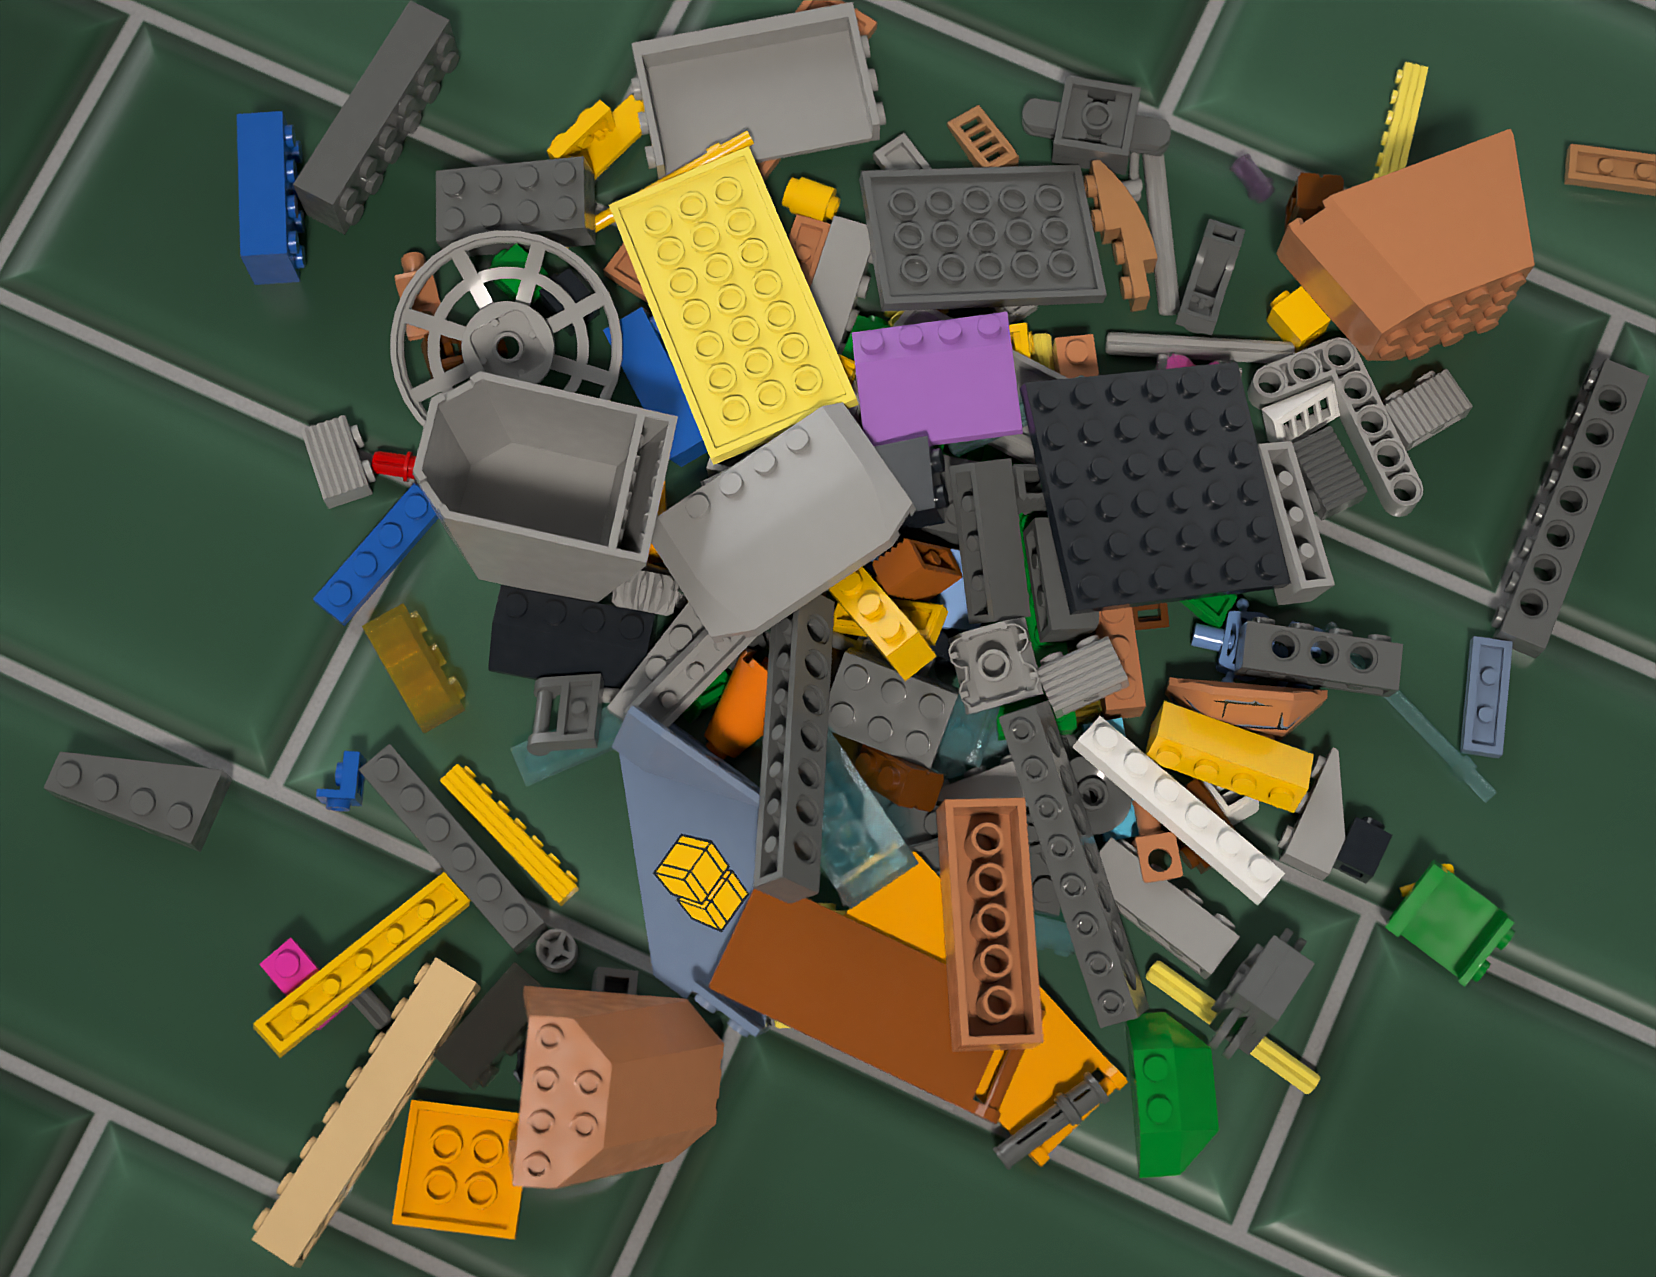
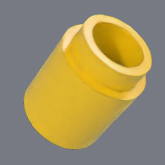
(811, 199)

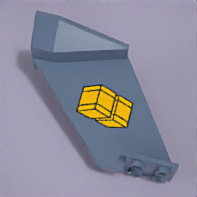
(693, 855)

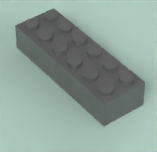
(377, 118)

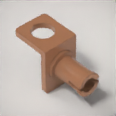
(427, 299)
(1152, 838)

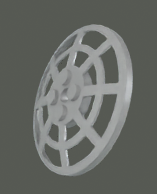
(504, 320)

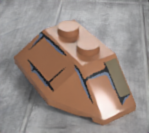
(1255, 708)

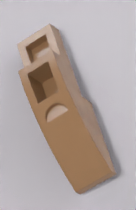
(1122, 224)

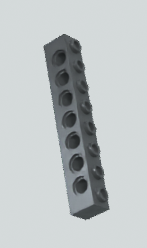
(1623, 390)
(795, 753)
(1074, 864)

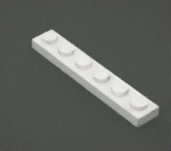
(1178, 810)

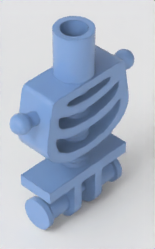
(1222, 640)

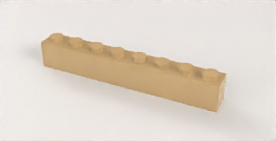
(365, 1114)

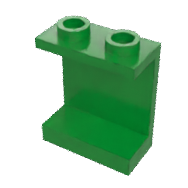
(1452, 923)

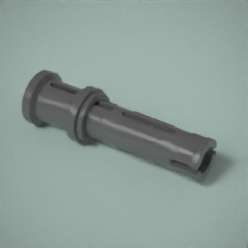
(1066, 1110)

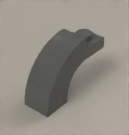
(1210, 277)

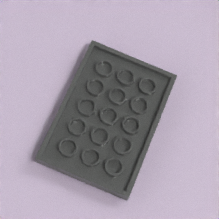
(981, 237)

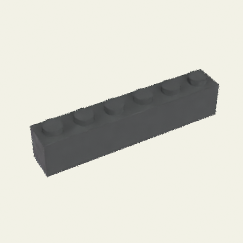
(453, 849)

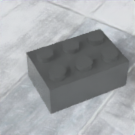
(887, 713)

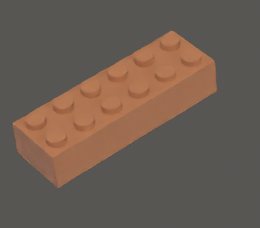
(989, 925)

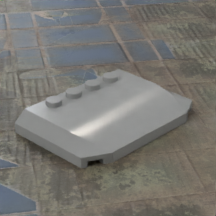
(782, 525)

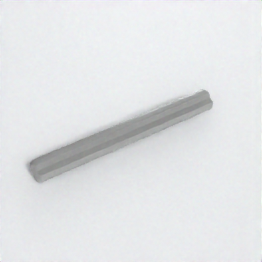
(1162, 234)
(1198, 347)

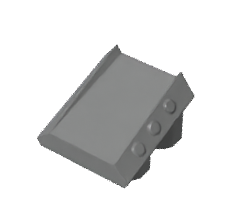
(995, 665)

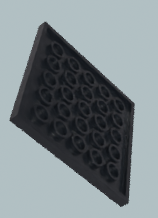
(1153, 487)

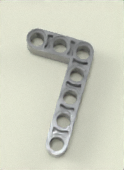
(1352, 413)

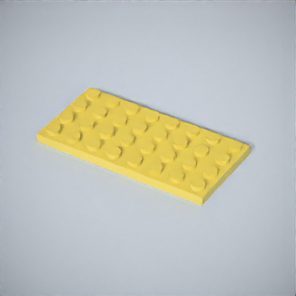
(731, 304)

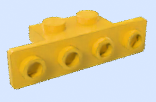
(600, 134)

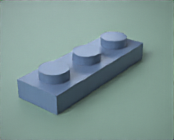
(1486, 697)

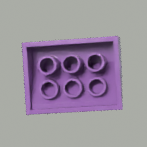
(938, 381)

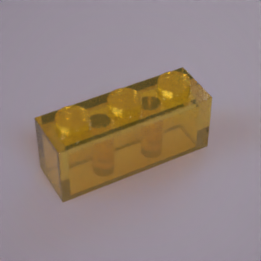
(415, 667)

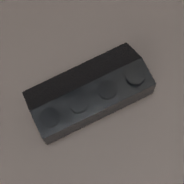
(566, 636)

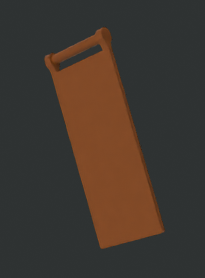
(856, 996)

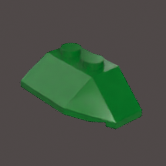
(1169, 1094)

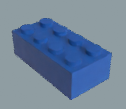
(268, 199)

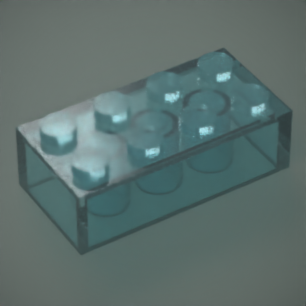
(858, 839)

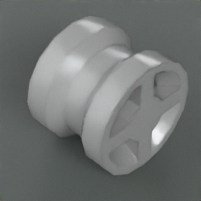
(551, 946)

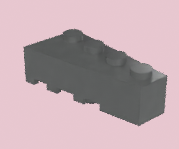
(147, 795)

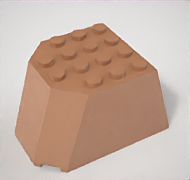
(1418, 251)

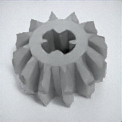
(648, 593)

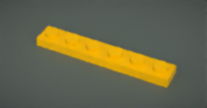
(361, 964)

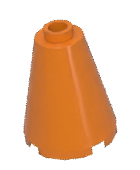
(741, 709)

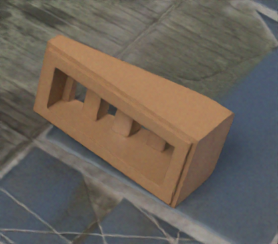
(1007, 157)

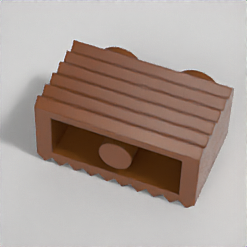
(916, 570)

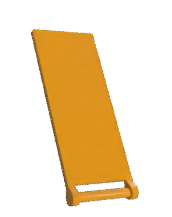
(913, 915)

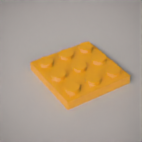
(458, 1171)

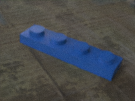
(377, 556)

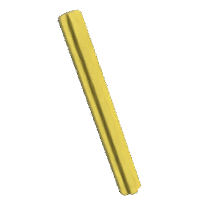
(1201, 1004)

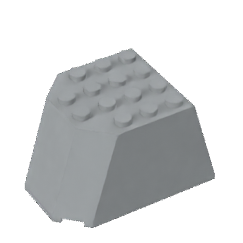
(544, 483)

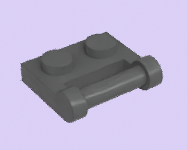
(577, 716)

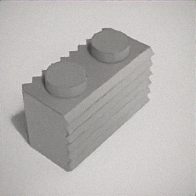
(1427, 408)
(337, 461)
(1081, 675)

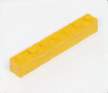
(510, 834)

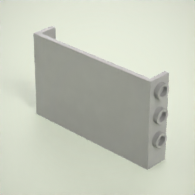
(783, 78)

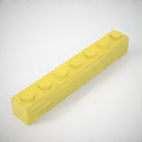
(1401, 119)

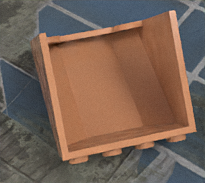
(611, 1085)

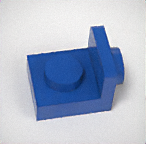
(350, 782)

